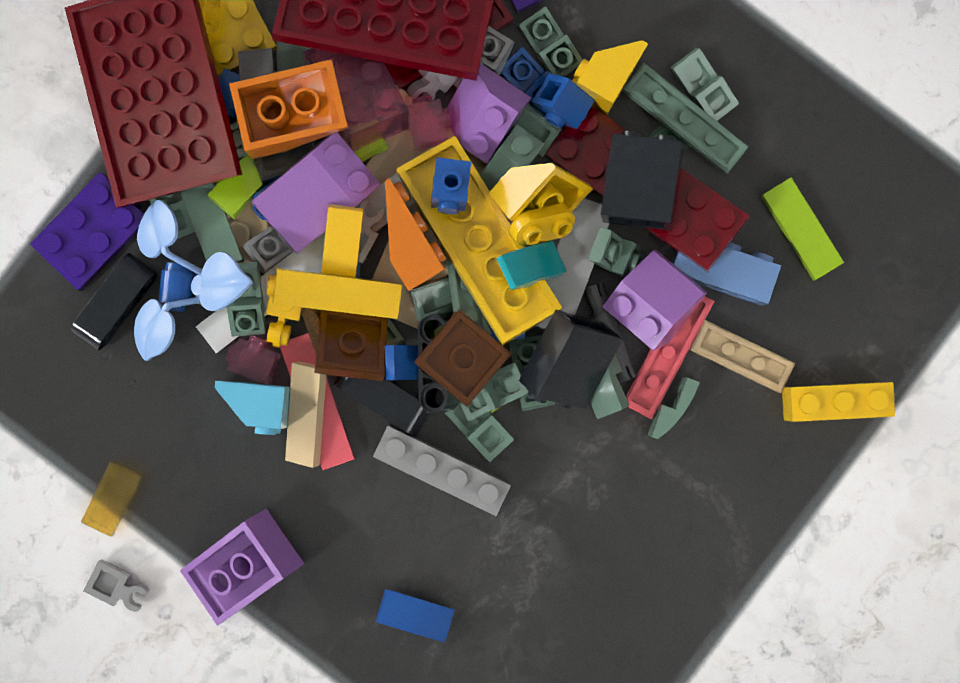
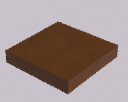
(351, 345)
(462, 357)

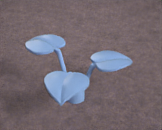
(214, 286)

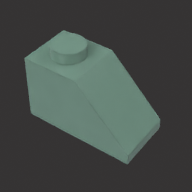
(516, 151)

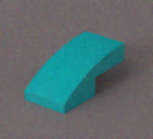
(531, 264)

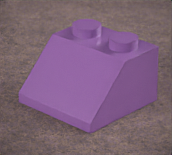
(485, 112)
(654, 300)

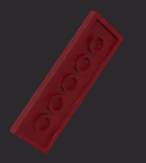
(702, 218)

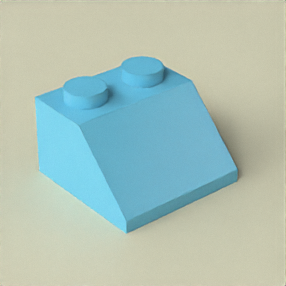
(257, 404)

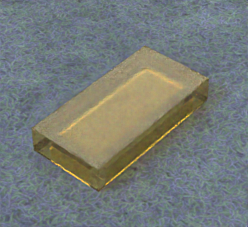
(111, 498)

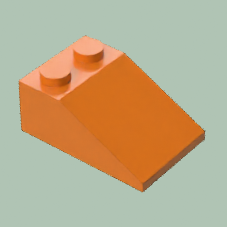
(288, 108)

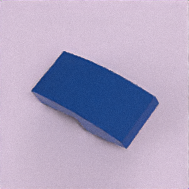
(524, 74)
(400, 361)
(415, 615)

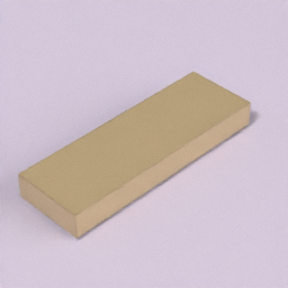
(742, 356)
(305, 415)

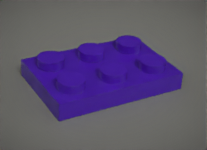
(88, 233)

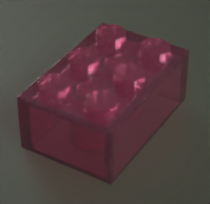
(368, 98)

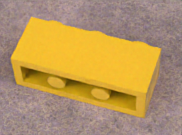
(838, 401)

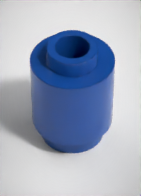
(175, 285)

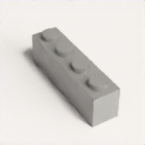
(574, 252)
(442, 470)

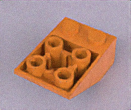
(408, 248)

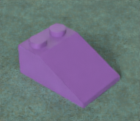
(301, 196)
(241, 566)

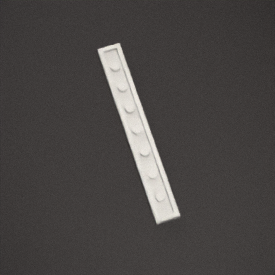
(217, 327)

